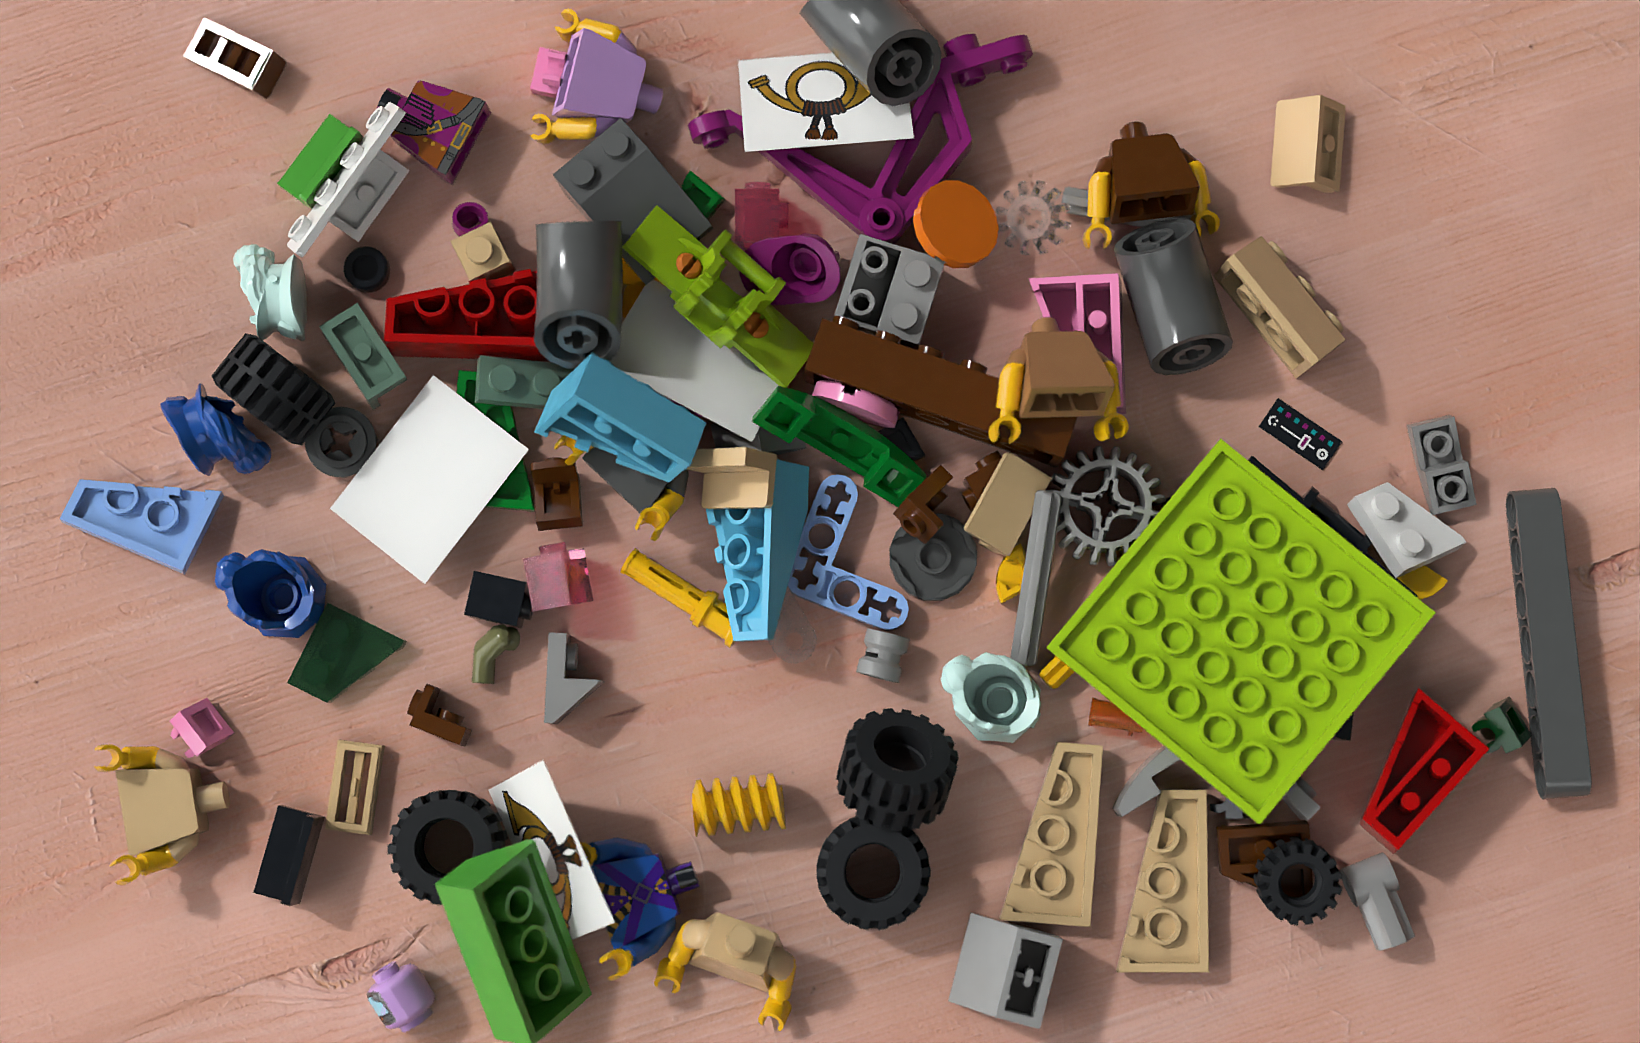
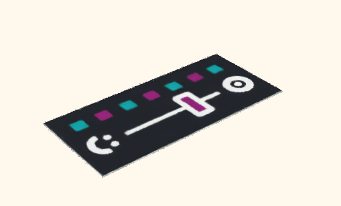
(1300, 434)

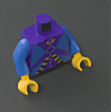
(638, 896)

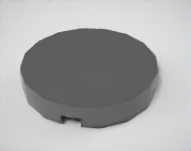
(934, 568)

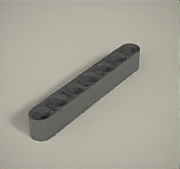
(1548, 643)

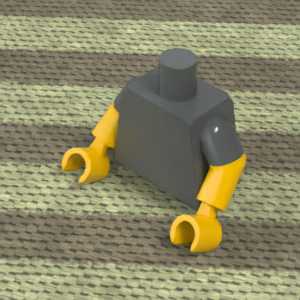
(648, 495)

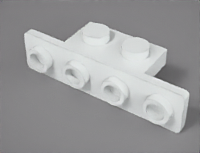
(359, 187)

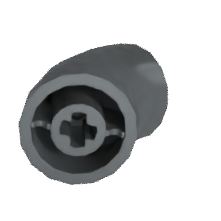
(878, 45)
(578, 291)
(1173, 296)

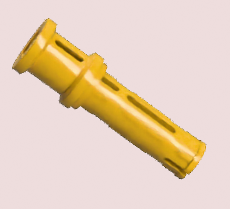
(704, 608)

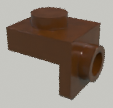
(978, 480)
(556, 494)

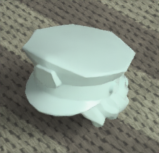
(273, 291)
(992, 696)

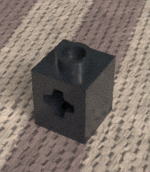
(498, 600)

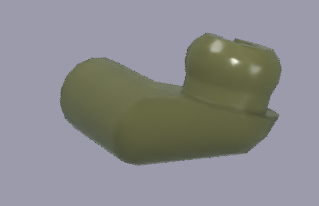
(489, 648)

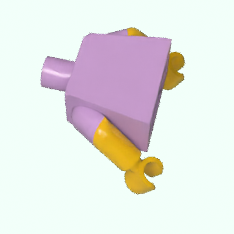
(597, 82)

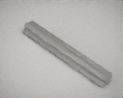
(1036, 577)

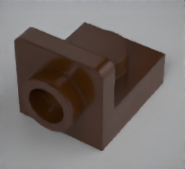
(917, 509)
(444, 724)

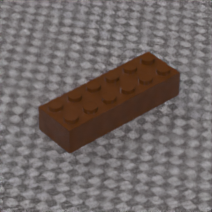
(929, 388)

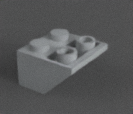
(890, 289)
(1005, 970)

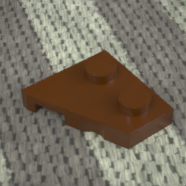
(1243, 845)

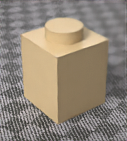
(483, 254)

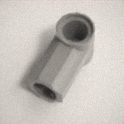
(1374, 889)

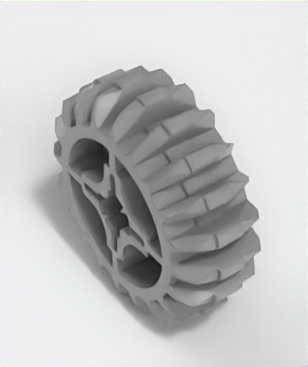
(1082, 502)

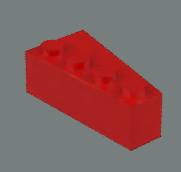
(466, 320)

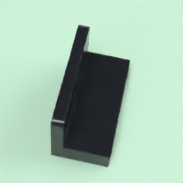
(289, 855)

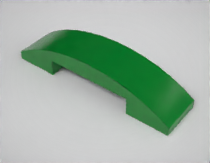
(843, 438)

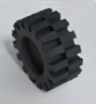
(1317, 899)

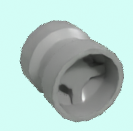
(882, 655)

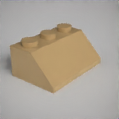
(1280, 305)

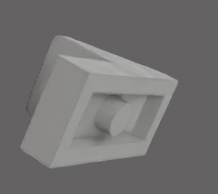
(561, 692)

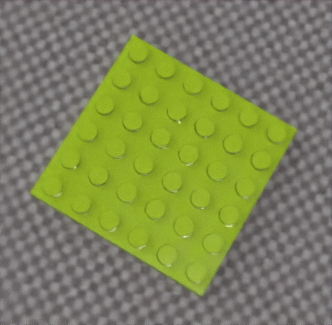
(1240, 631)

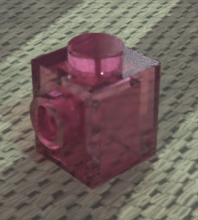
(759, 213)
(557, 577)

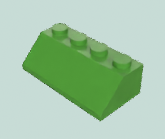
(514, 941)

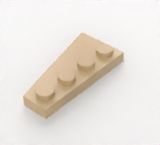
(1059, 850)
(1171, 895)

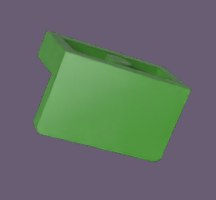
(318, 160)

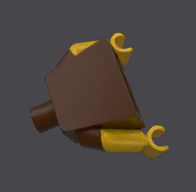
(1147, 181)

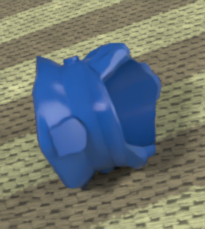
(213, 432)
(272, 591)

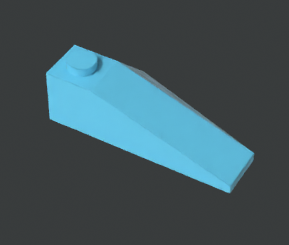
(760, 553)

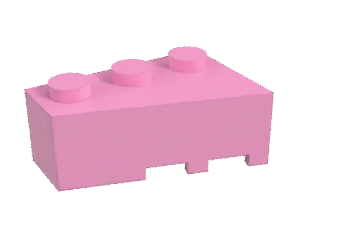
(1088, 306)

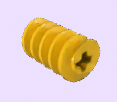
(738, 804)

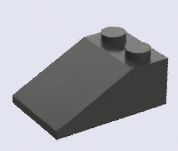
(623, 182)

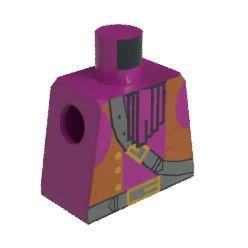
(438, 126)

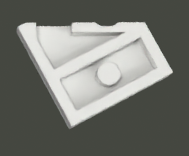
(1402, 529)

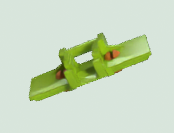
(711, 305)

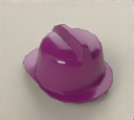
(803, 262)

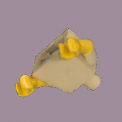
(160, 806)
(735, 952)

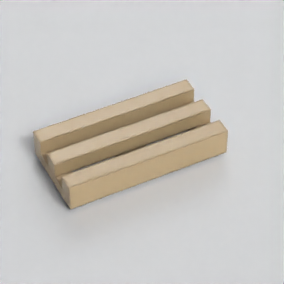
(350, 825)

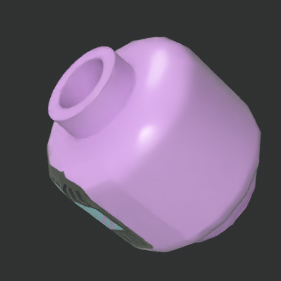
(401, 996)

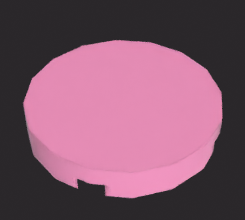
(860, 403)

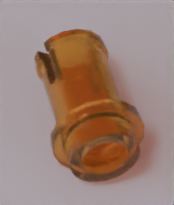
(1108, 715)

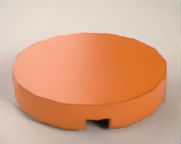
(956, 224)

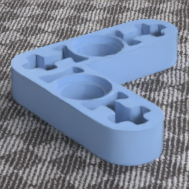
(830, 576)

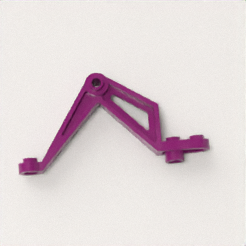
(863, 206)

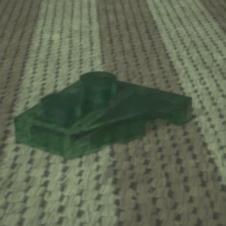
(341, 653)

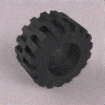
(273, 389)
(871, 763)
(417, 819)
(865, 911)

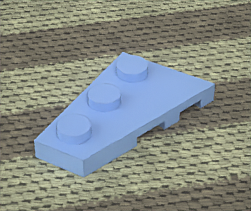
(148, 521)

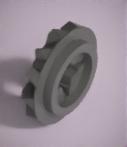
(321, 440)

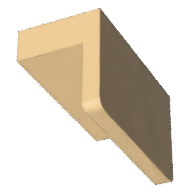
(1308, 143)
(736, 477)
(1006, 504)

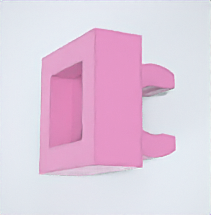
(548, 72)
(200, 727)

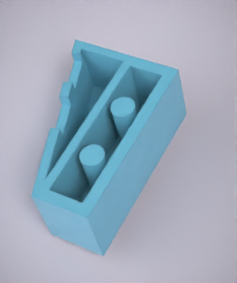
(622, 417)

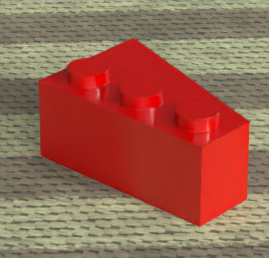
(1419, 772)

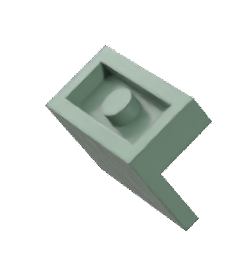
(363, 354)

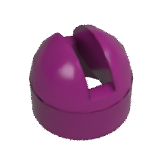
(468, 215)

